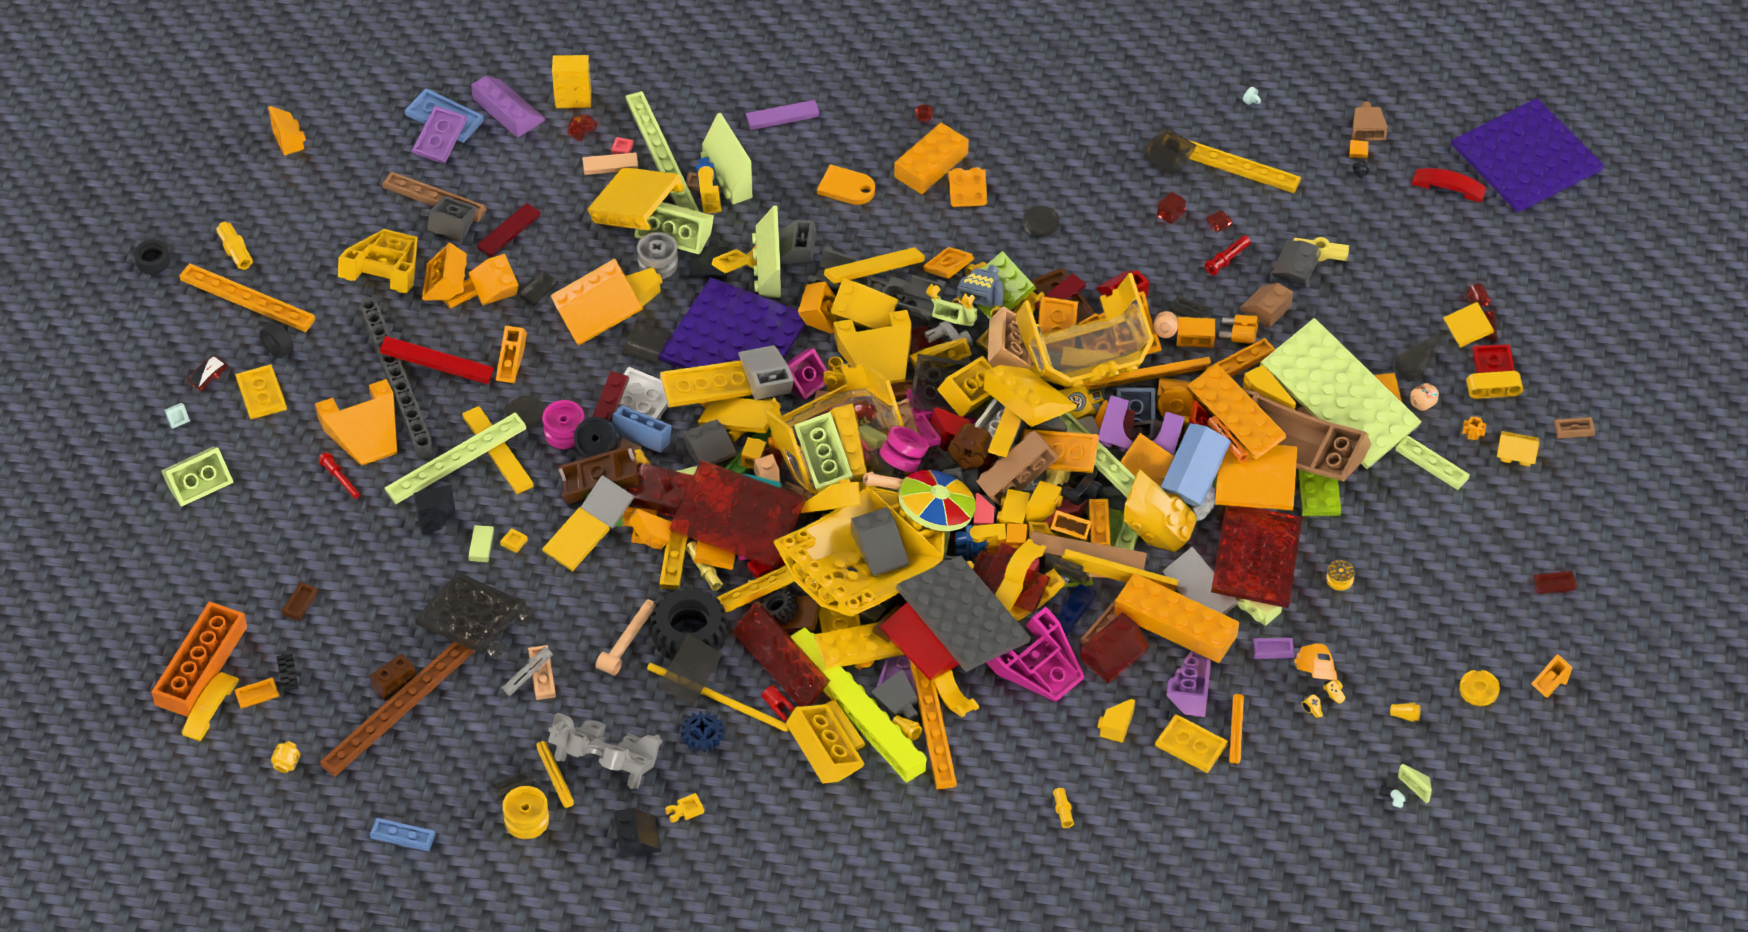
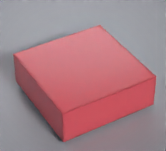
(622, 146)

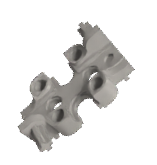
(631, 754)

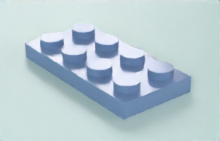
(423, 105)

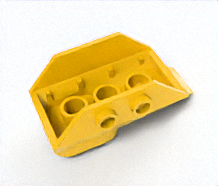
(1157, 516)

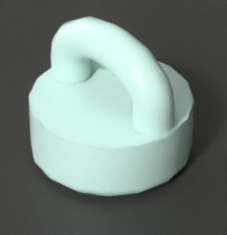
(1251, 96)

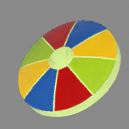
(937, 500)

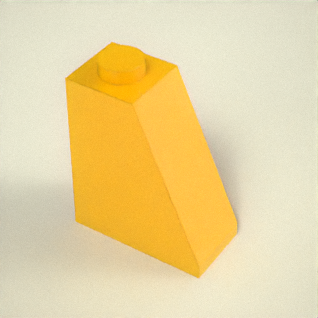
(645, 285)

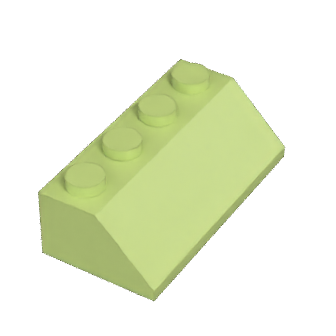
(685, 225)
(823, 451)

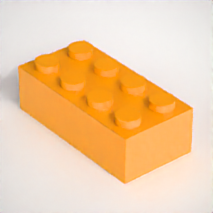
(931, 158)

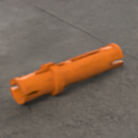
(1235, 448)

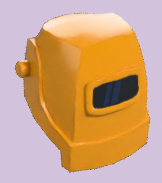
(1317, 660)

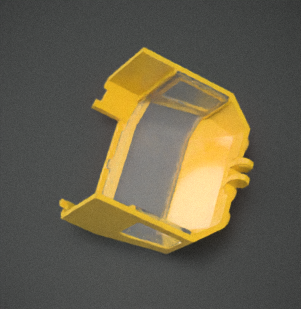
(1091, 348)
(861, 384)

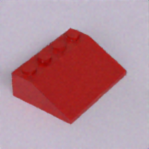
(918, 642)

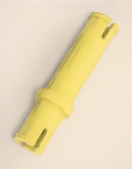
(707, 572)

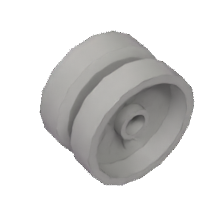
(659, 252)

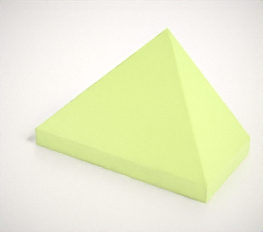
(1416, 782)

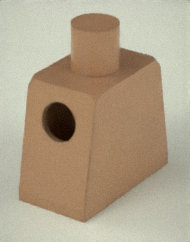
(1369, 123)

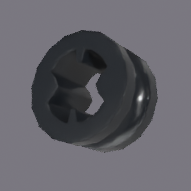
(1360, 168)

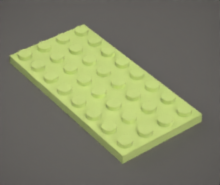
(1340, 389)

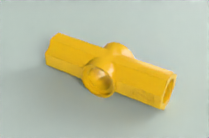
(234, 245)

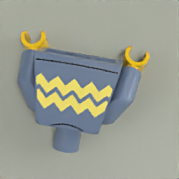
(984, 287)

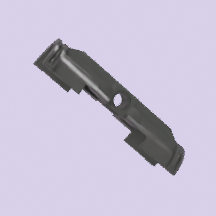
(905, 291)

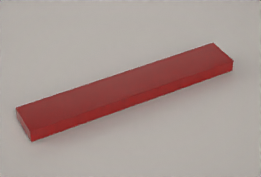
(436, 360)

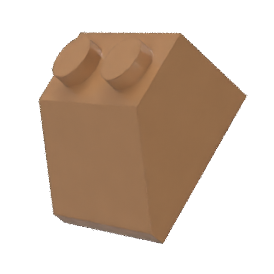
(1268, 303)

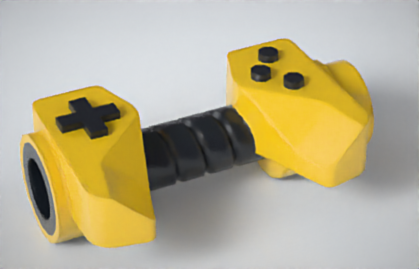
(1332, 688)

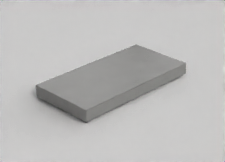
(1196, 581)

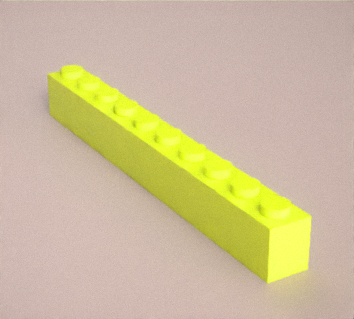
(865, 714)

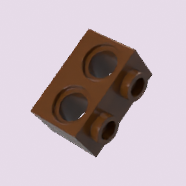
(392, 676)

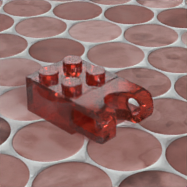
(660, 490)

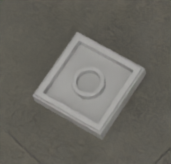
(607, 502)

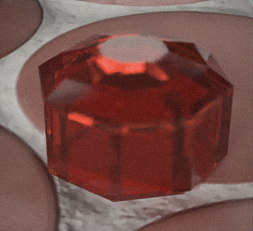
(924, 112)

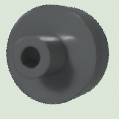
(955, 279)

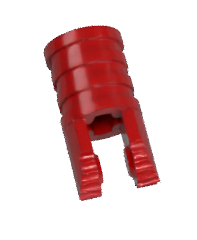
(777, 701)

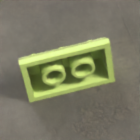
(197, 476)

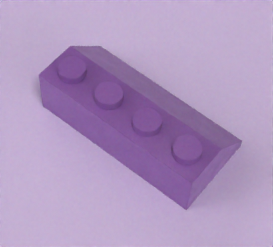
(505, 105)

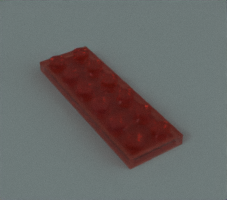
(781, 655)

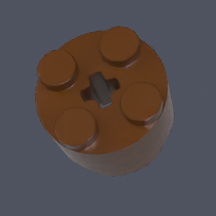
(970, 446)

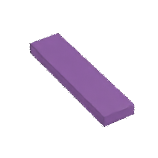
(782, 114)

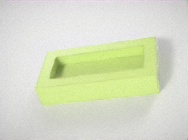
(481, 543)

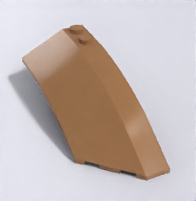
(1321, 445)

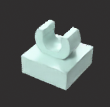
(177, 415)

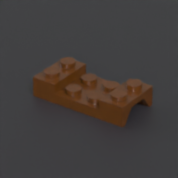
(582, 475)

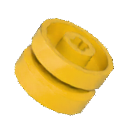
(525, 812)

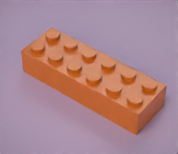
(199, 658)

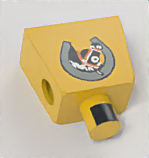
(1084, 401)

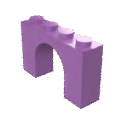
(1113, 433)

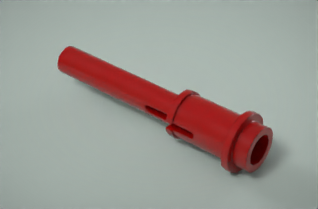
(327, 461)

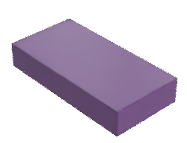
(1273, 648)

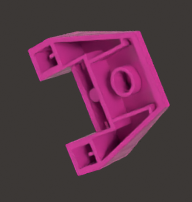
(1046, 665)

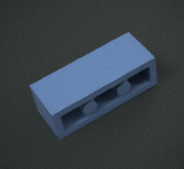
(642, 429)

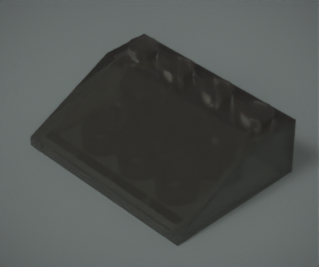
(927, 378)

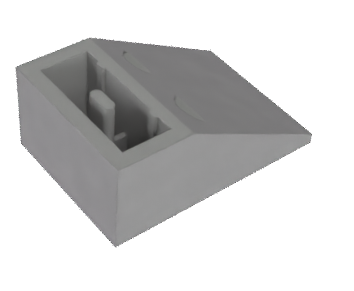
(766, 372)

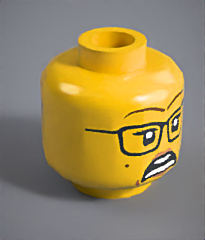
(285, 757)

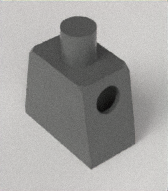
(897, 696)

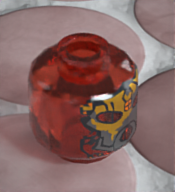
(864, 411)

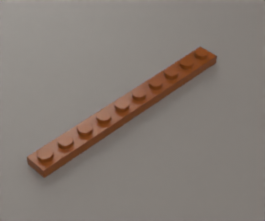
(395, 708)

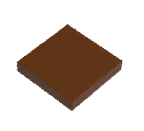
(806, 615)

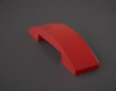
(1449, 180)

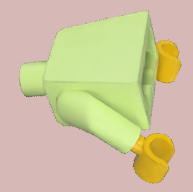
(953, 312)

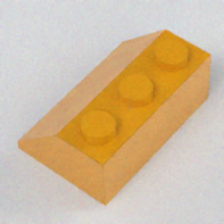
(445, 274)

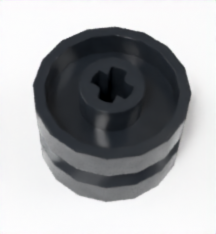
(587, 433)

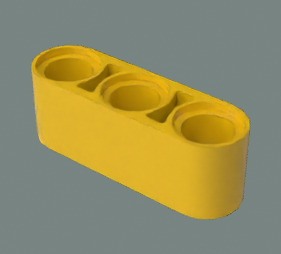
(1494, 384)

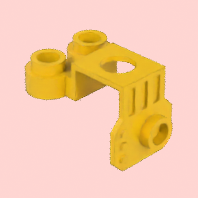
(834, 377)

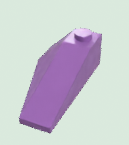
(1190, 685)

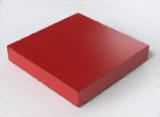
(1492, 358)

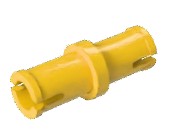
(1063, 808)

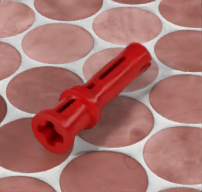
(1222, 259)

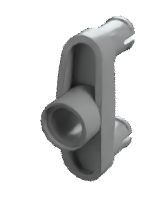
(946, 330)

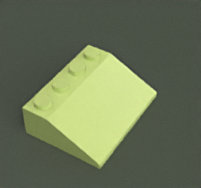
(729, 160)
(767, 256)

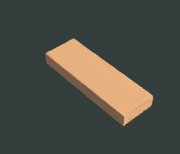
(609, 163)
(543, 679)

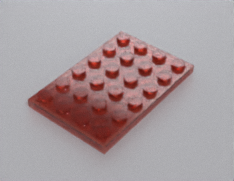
(737, 513)
(1257, 555)

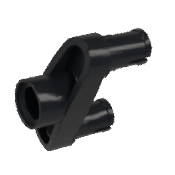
(1087, 488)

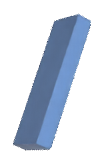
(402, 834)

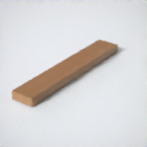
(425, 193)
(1057, 545)

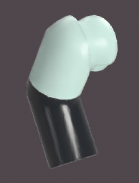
(1393, 793)

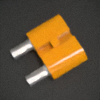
(1243, 329)

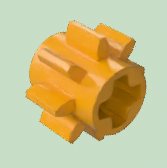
(1474, 428)

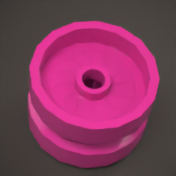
(560, 423)
(904, 448)

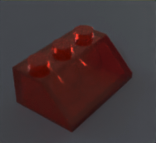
(1114, 648)

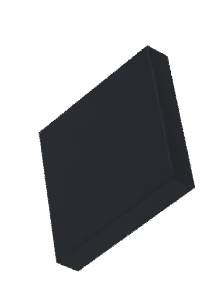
(701, 263)

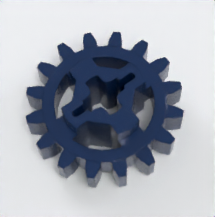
(712, 729)

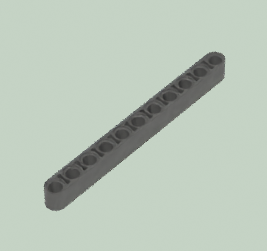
(397, 380)

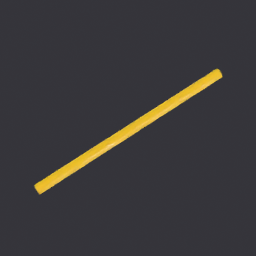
(730, 702)

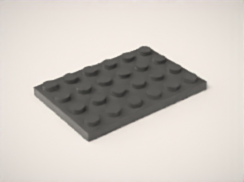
(963, 613)

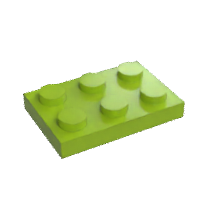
(1318, 495)

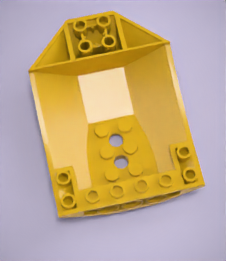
(828, 548)

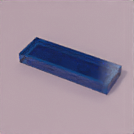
(1075, 607)

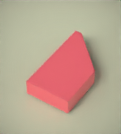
(983, 512)

